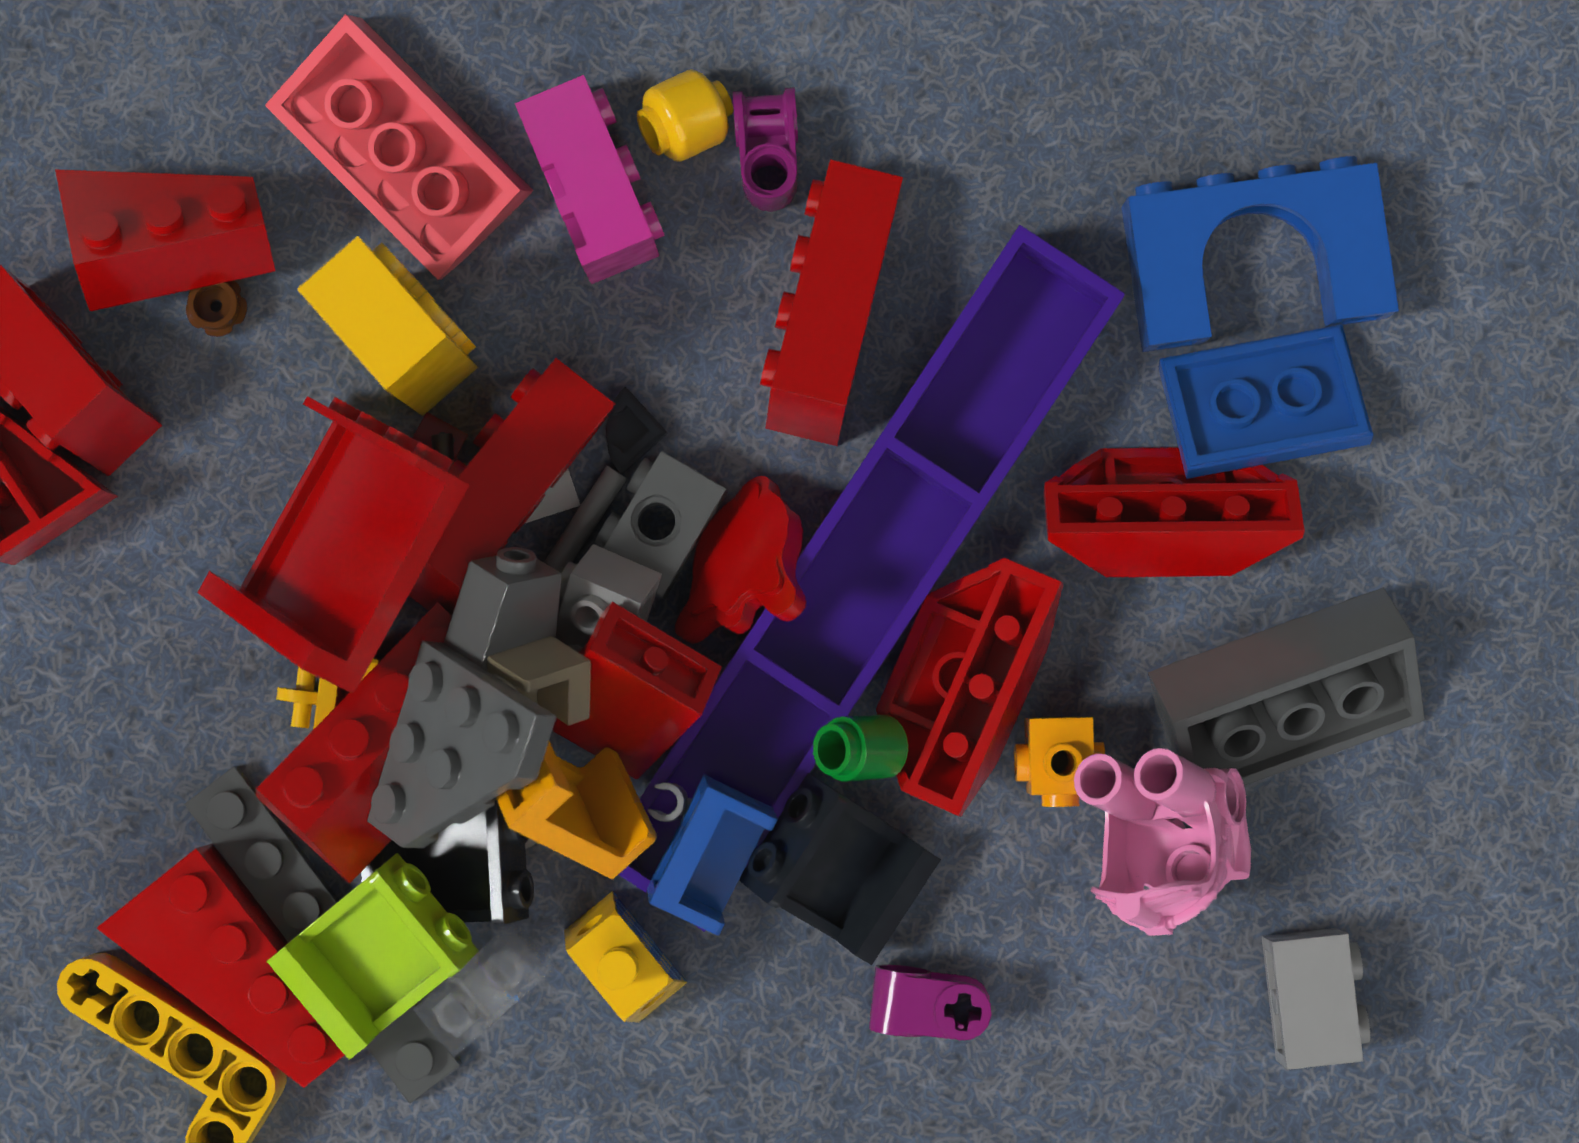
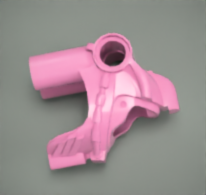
(1149, 841)

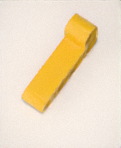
(168, 1044)

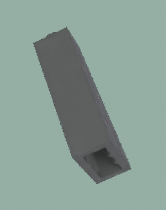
(504, 605)

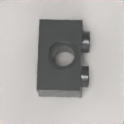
(680, 489)

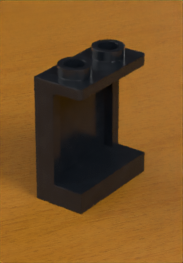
(839, 868)
(473, 869)

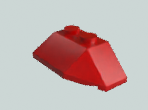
(1142, 517)
(968, 678)

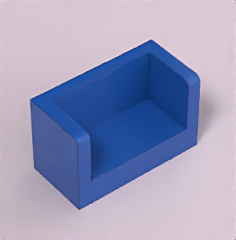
(709, 854)

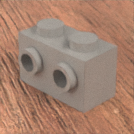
(593, 585)
(1315, 998)

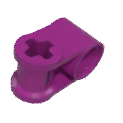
(767, 137)
(913, 1003)

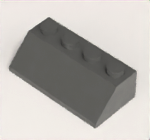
(1293, 690)

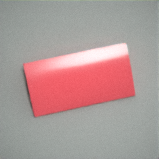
(398, 146)

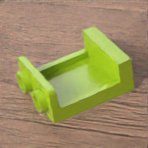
(374, 955)

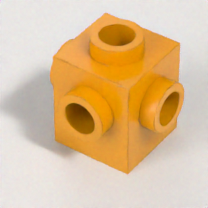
(1042, 741)

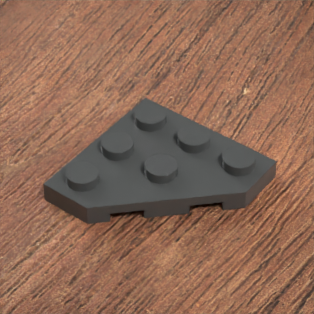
(455, 747)

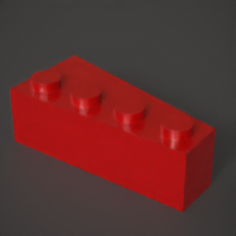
(831, 301)
(511, 474)

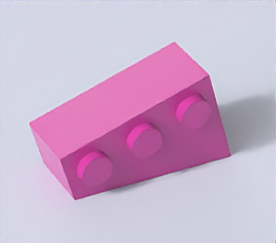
(590, 178)

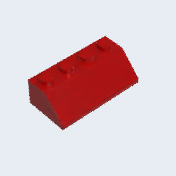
(331, 776)

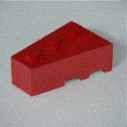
(160, 232)
(62, 384)
(39, 492)

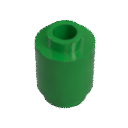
(861, 747)

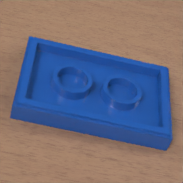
(1265, 401)

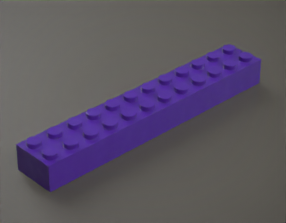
(891, 531)

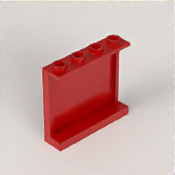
(344, 547)

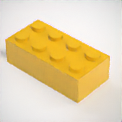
(391, 324)

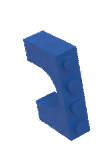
(1332, 208)

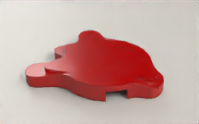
(744, 564)

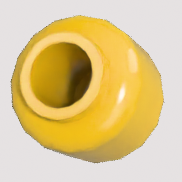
(684, 115)

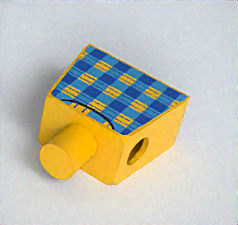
(621, 960)

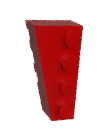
(213, 947)

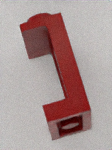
(641, 690)

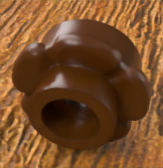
(221, 322)

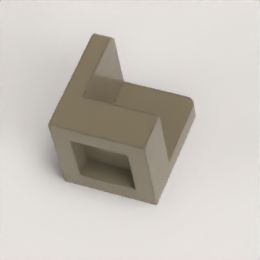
(548, 675)

